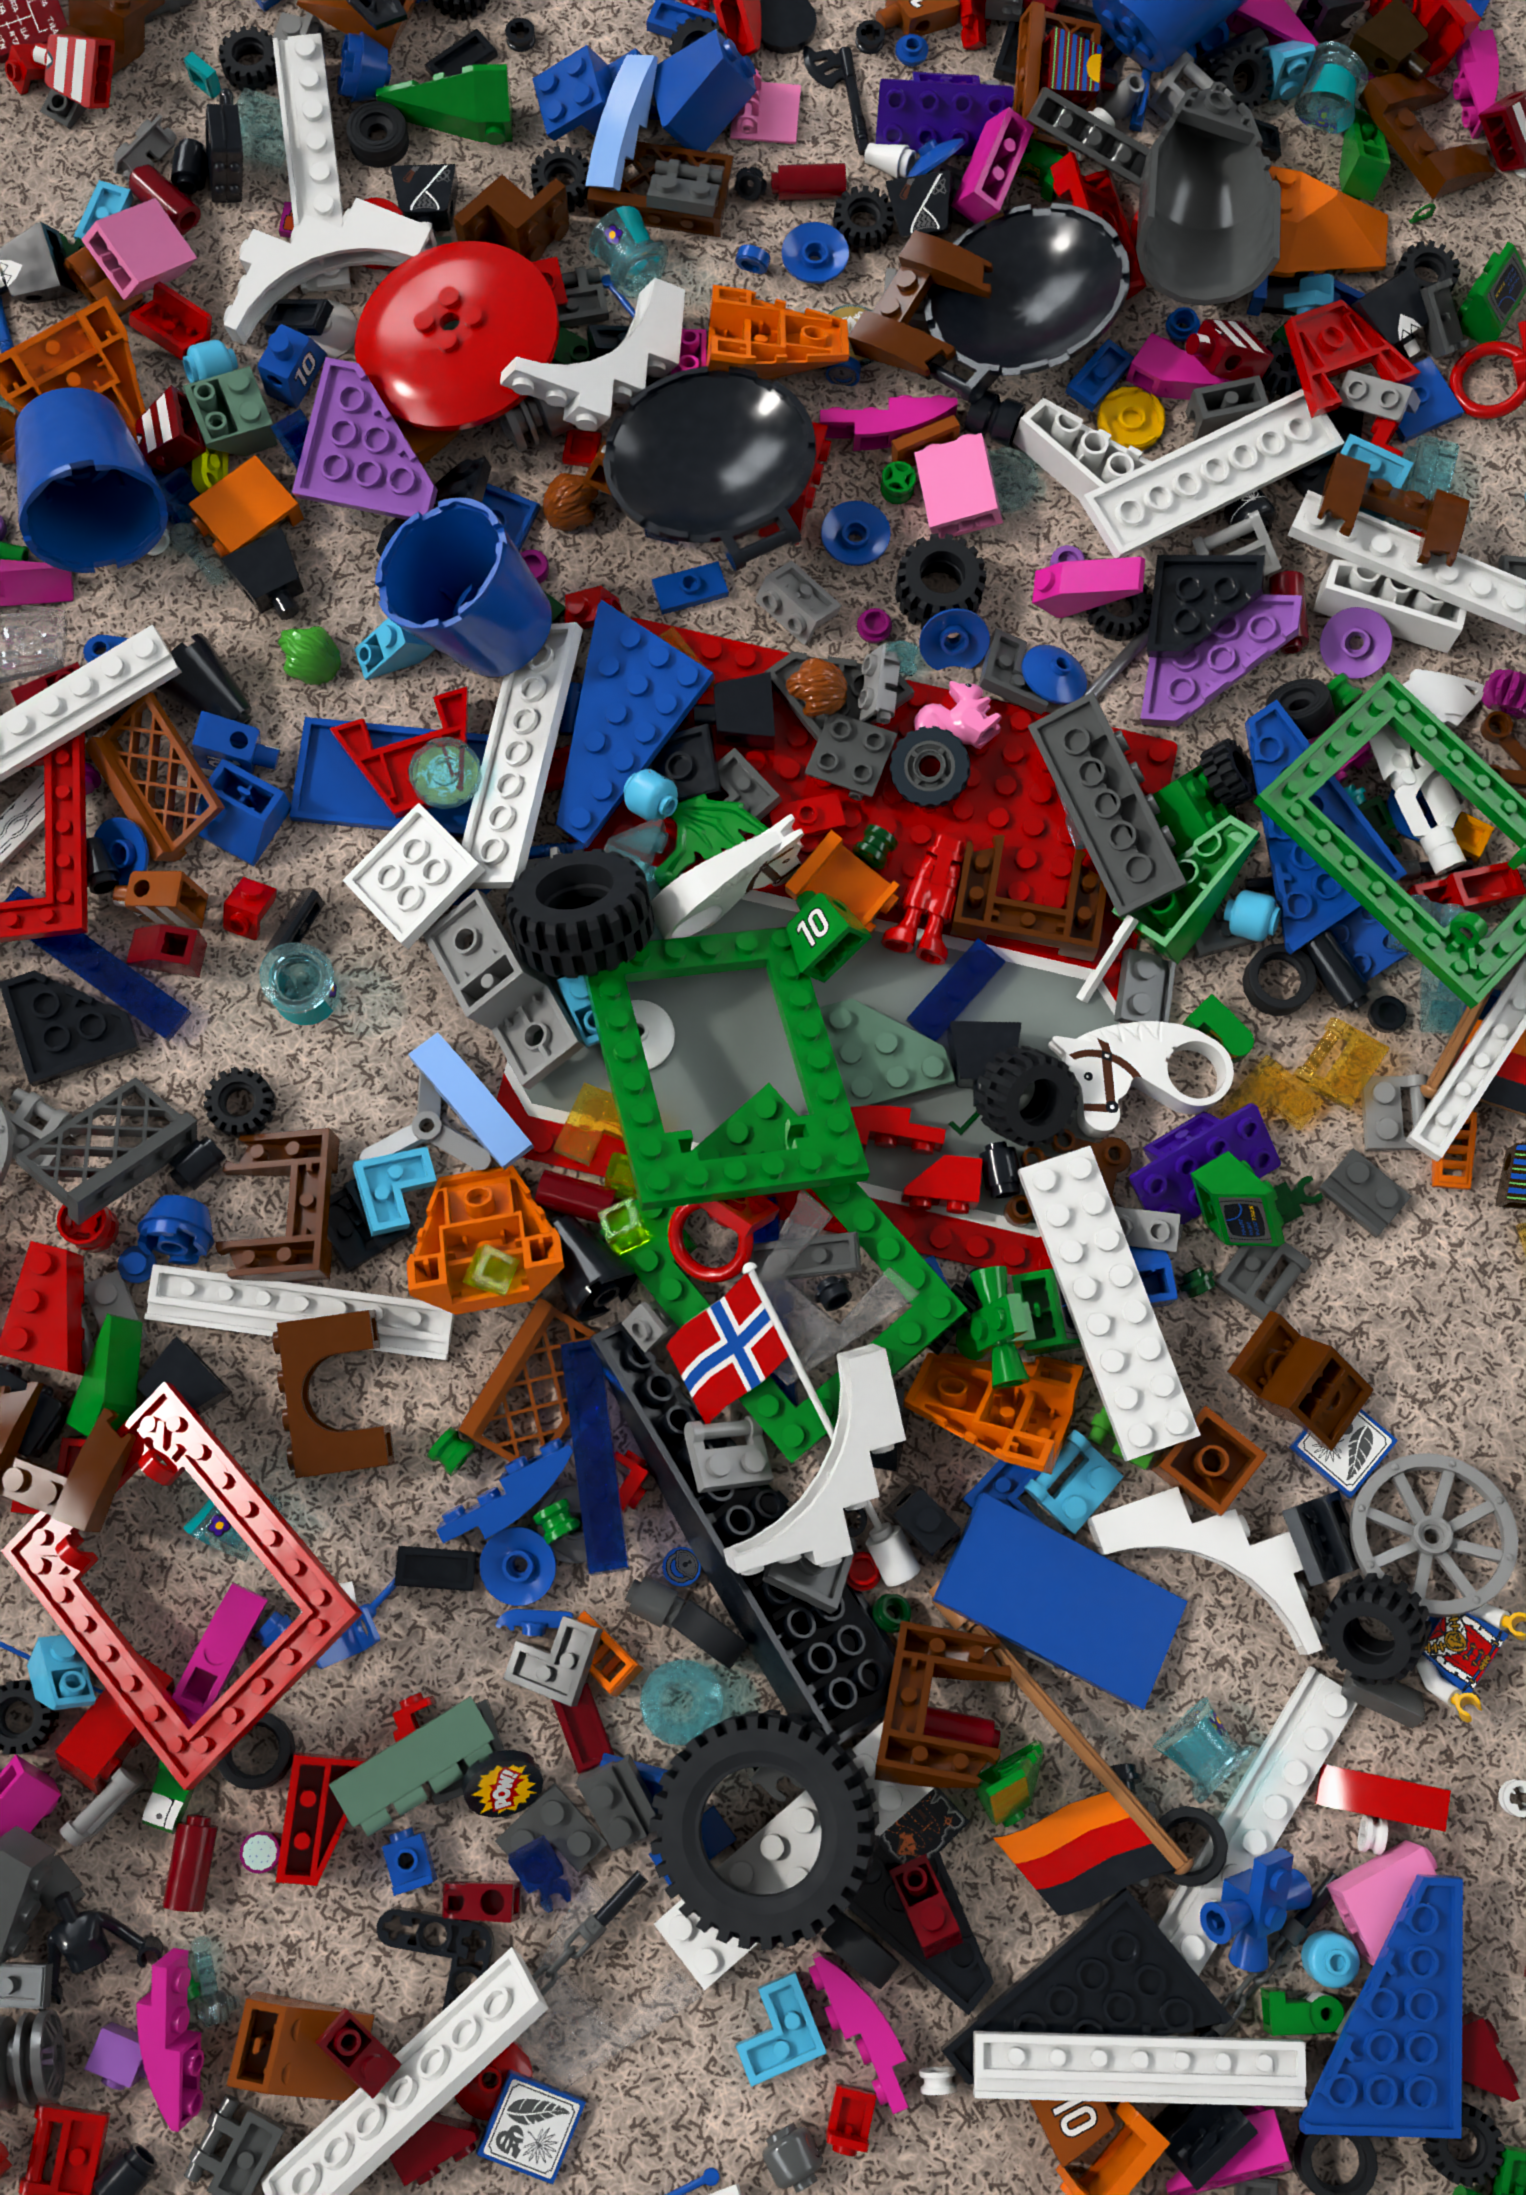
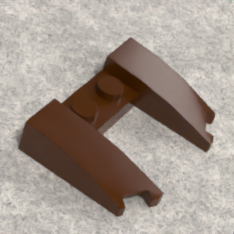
(1390, 105)
(923, 261)
(1439, 518)
(1071, 929)
(304, 1251)
(75, 1499)
(904, 1751)

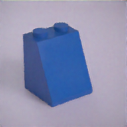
(702, 90)

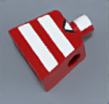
(78, 67)

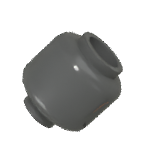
(792, 2157)

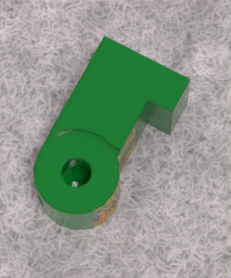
(1036, 167)
(1223, 1026)

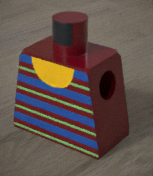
(1074, 67)

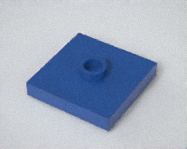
(1437, 403)

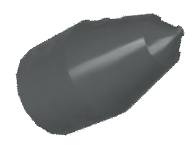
(1208, 203)

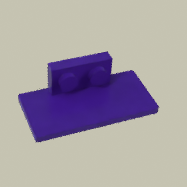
(937, 108)
(1167, 1180)

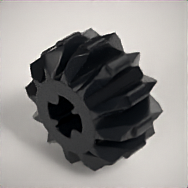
(1282, 372)

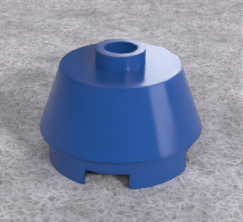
(362, 67)
(177, 1229)

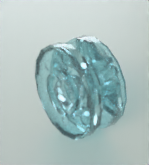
(657, 1696)

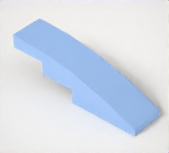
(622, 116)
(471, 1101)

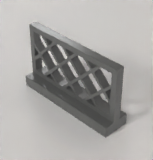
(123, 1173)

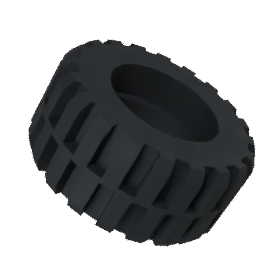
(580, 913)

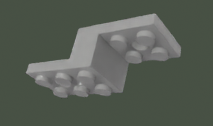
(503, 990)

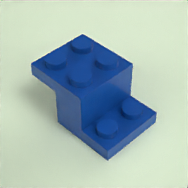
(577, 91)

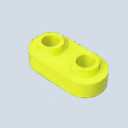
(209, 469)

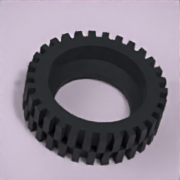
(843, 1810)

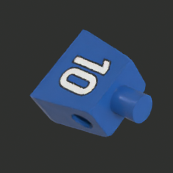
(290, 361)
(232, 741)

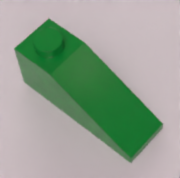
(1363, 158)
(109, 1375)

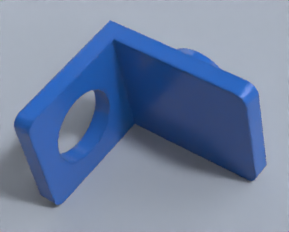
(352, 1641)

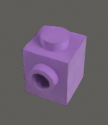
(117, 2057)

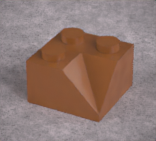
(1212, 1465)

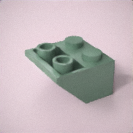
(231, 413)

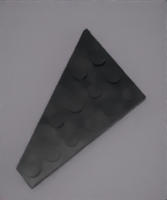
(955, 1972)
(1102, 1979)

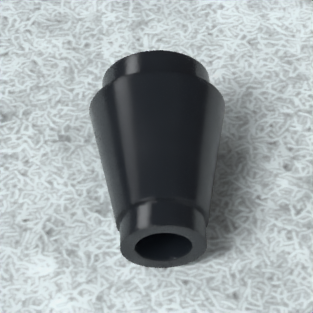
(101, 869)

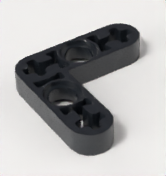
(453, 1947)

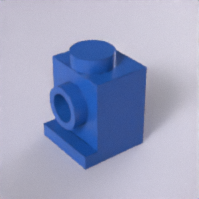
(422, 1870)

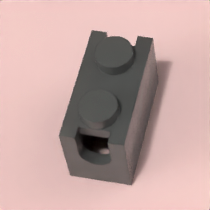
(1224, 404)

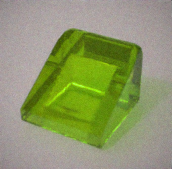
(620, 1177)
(623, 1226)
(491, 1270)

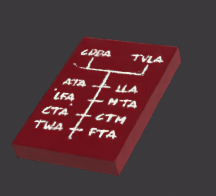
(28, 23)

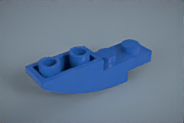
(523, 1487)

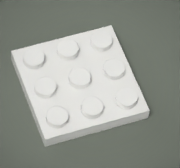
(413, 875)

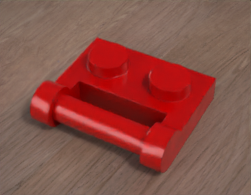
(77, 2153)

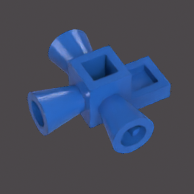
(1254, 1907)

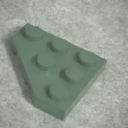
(882, 1057)

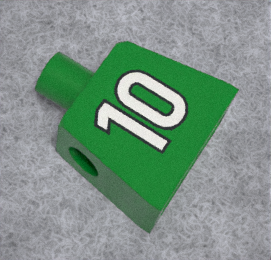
(824, 935)

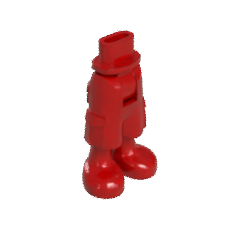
(929, 895)

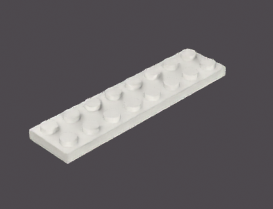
(1209, 474)
(520, 759)
(1108, 1304)
(776, 1861)
(432, 2071)

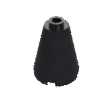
(205, 682)
(590, 1271)

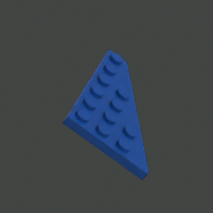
(627, 711)
(1303, 889)
(1402, 2044)

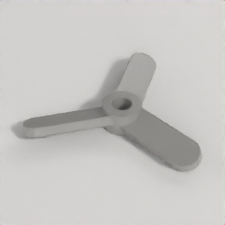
(441, 1135)

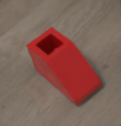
(947, 1183)

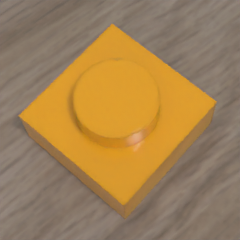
(1471, 835)

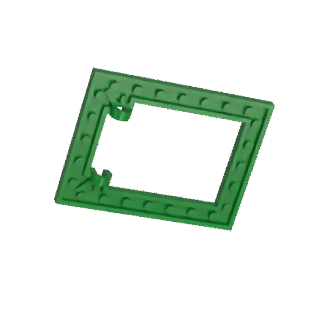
(1462, 964)
(761, 1129)
(662, 1162)

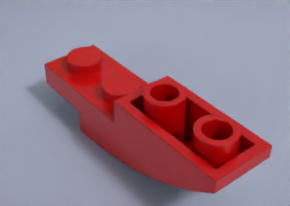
(891, 1127)

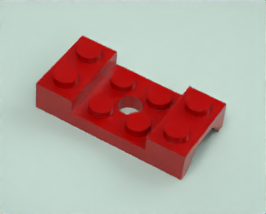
(1447, 24)
(1100, 196)

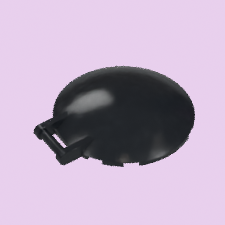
(1053, 295)
(712, 459)

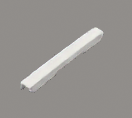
(1096, 976)

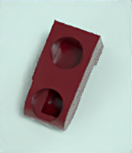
(482, 1900)

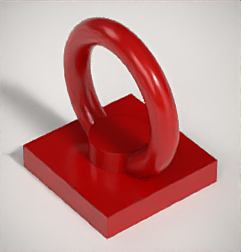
(1518, 361)
(740, 1214)

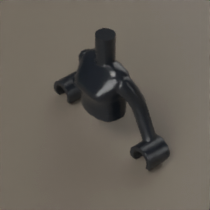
(83, 1940)

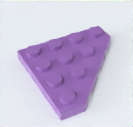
(358, 452)
(1185, 685)

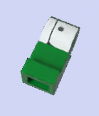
(166, 1803)
(1299, 2016)

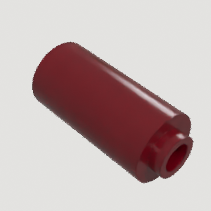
(809, 181)
(148, 184)
(1292, 584)
(574, 1196)
(961, 1727)
(190, 1864)

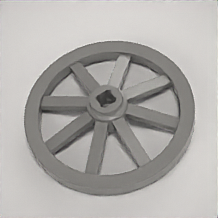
(1438, 1527)

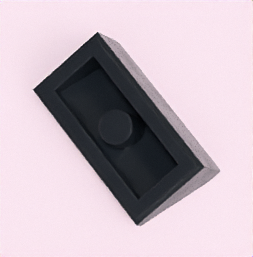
(298, 919)

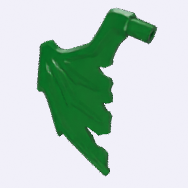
(705, 828)

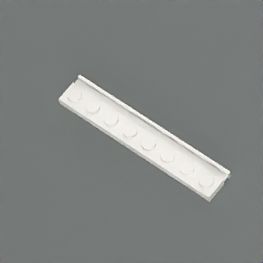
(310, 141)
(1395, 553)
(83, 699)
(257, 1307)
(1262, 1803)
(1139, 2068)

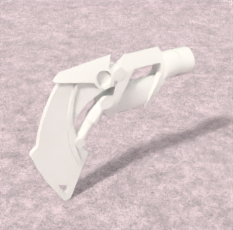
(1450, 702)

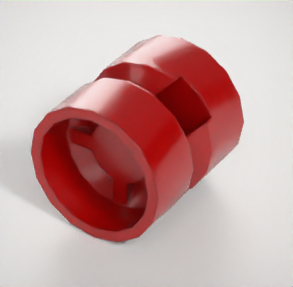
(93, 1234)

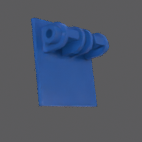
(1366, 942)

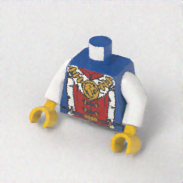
(1462, 1651)

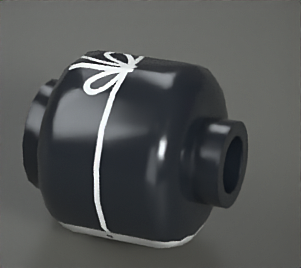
(1241, 508)

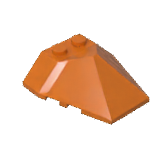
(1326, 228)
(770, 336)
(78, 352)
(475, 1211)
(1014, 1423)

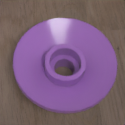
(1336, 640)

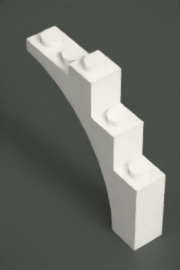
(317, 247)
(591, 386)
(816, 1522)
(1264, 1565)

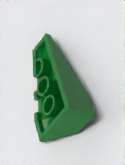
(464, 105)
(1209, 869)
(1010, 1785)

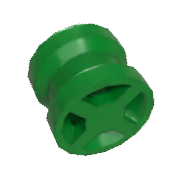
(898, 474)
(1343, 694)
(451, 1451)
(556, 1521)

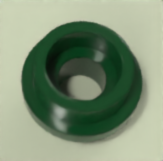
(1197, 1282)
(895, 1603)

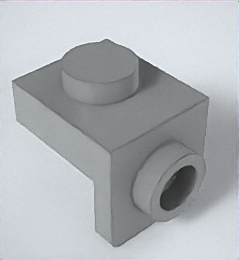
(650, 1325)

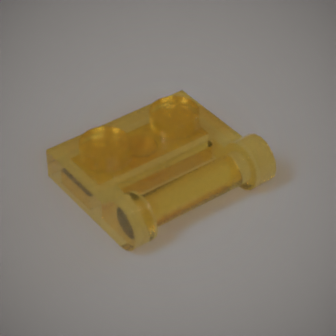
(1351, 1069)

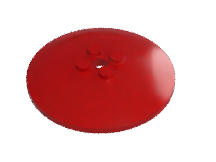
(454, 376)

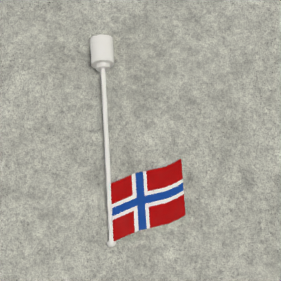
(736, 1349)

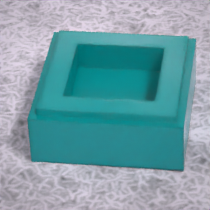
(202, 75)

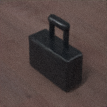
(224, 150)
(47, 1416)

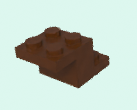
(113, 20)
(513, 220)
(1301, 1380)

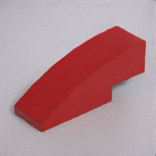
(741, 23)
(1475, 887)
(1383, 1797)

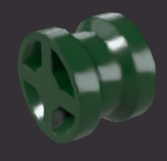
(875, 846)

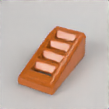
(1467, 1149)
(628, 1672)

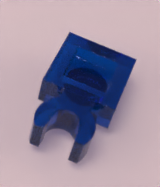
(540, 1869)

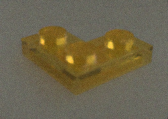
(1277, 1089)
(589, 1119)

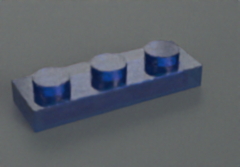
(956, 990)

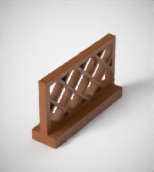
(1028, 64)
(138, 795)
(506, 1373)

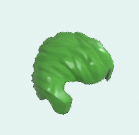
(310, 655)

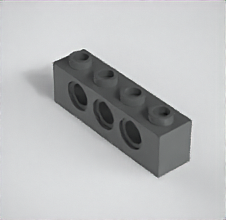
(1088, 135)

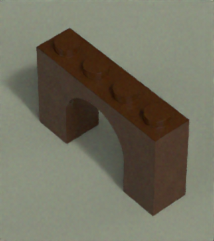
(315, 1445)

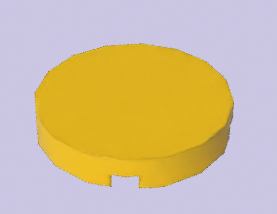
(1137, 427)

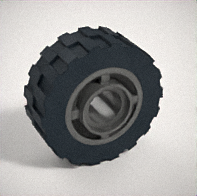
(924, 745)

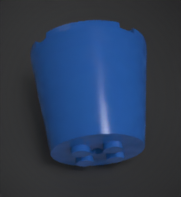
(1160, 30)
(84, 483)
(464, 588)

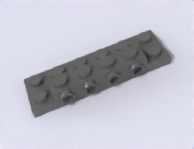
(1109, 804)

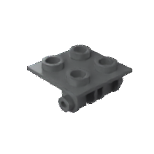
(851, 755)

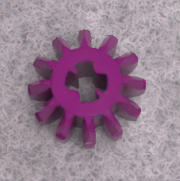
(1506, 693)

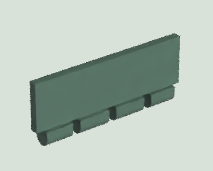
(404, 1766)

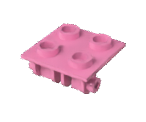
(769, 114)

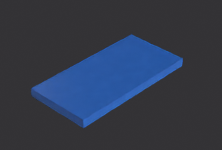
(335, 791)
(1060, 1601)

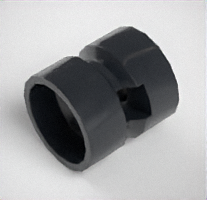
(995, 417)

